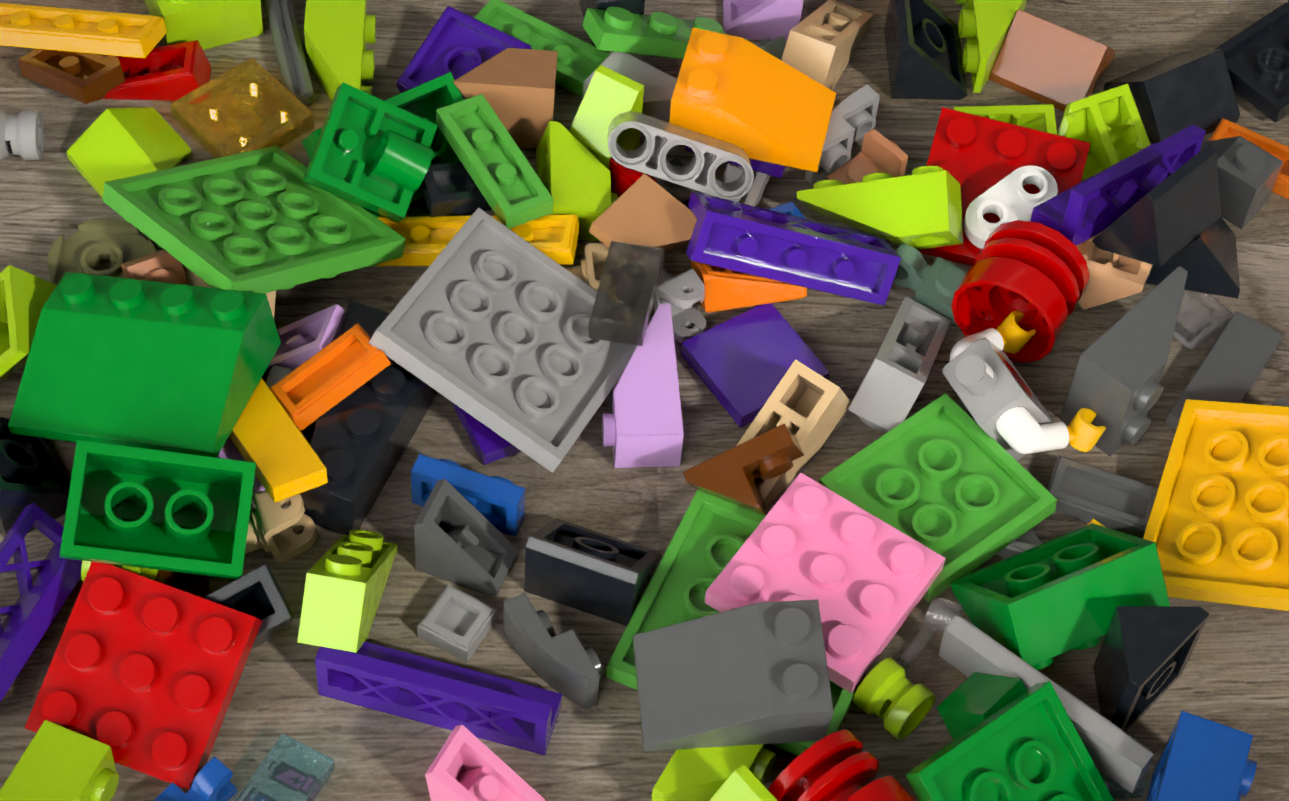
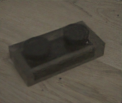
(626, 293)

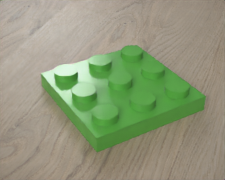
(945, 488)

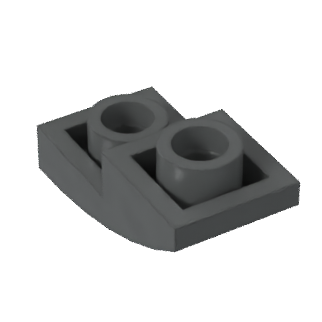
(555, 659)

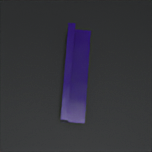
(1110, 193)
(791, 249)
(39, 596)
(440, 694)

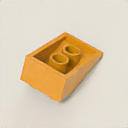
(751, 101)

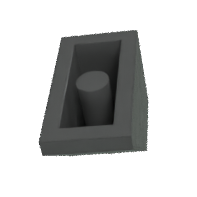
(1244, 177)

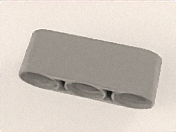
(698, 173)

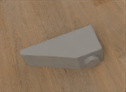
(900, 366)

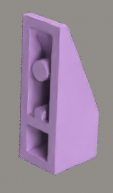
(646, 402)

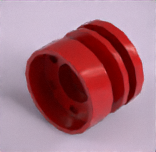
(1024, 271)
(836, 772)

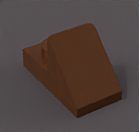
(734, 471)

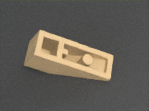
(826, 41)
(809, 408)

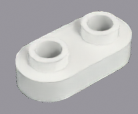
(1008, 202)

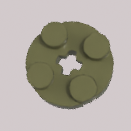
(97, 241)

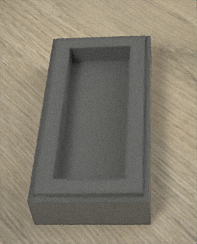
(1101, 495)

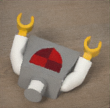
(1004, 401)

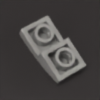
(847, 124)

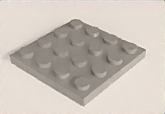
(506, 339)

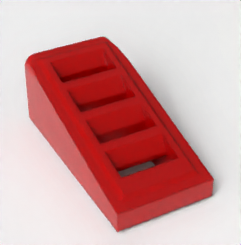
(171, 73)

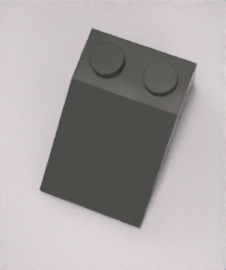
(1124, 367)
(735, 678)

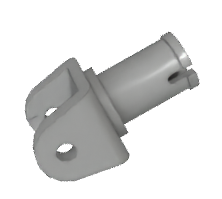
(682, 294)

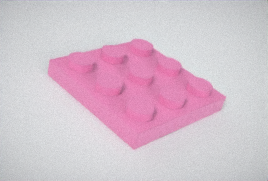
(844, 557)

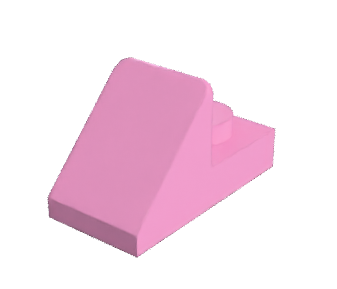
(472, 772)

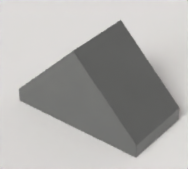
(460, 543)

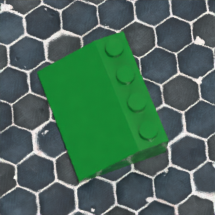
(143, 363)

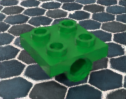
(371, 153)

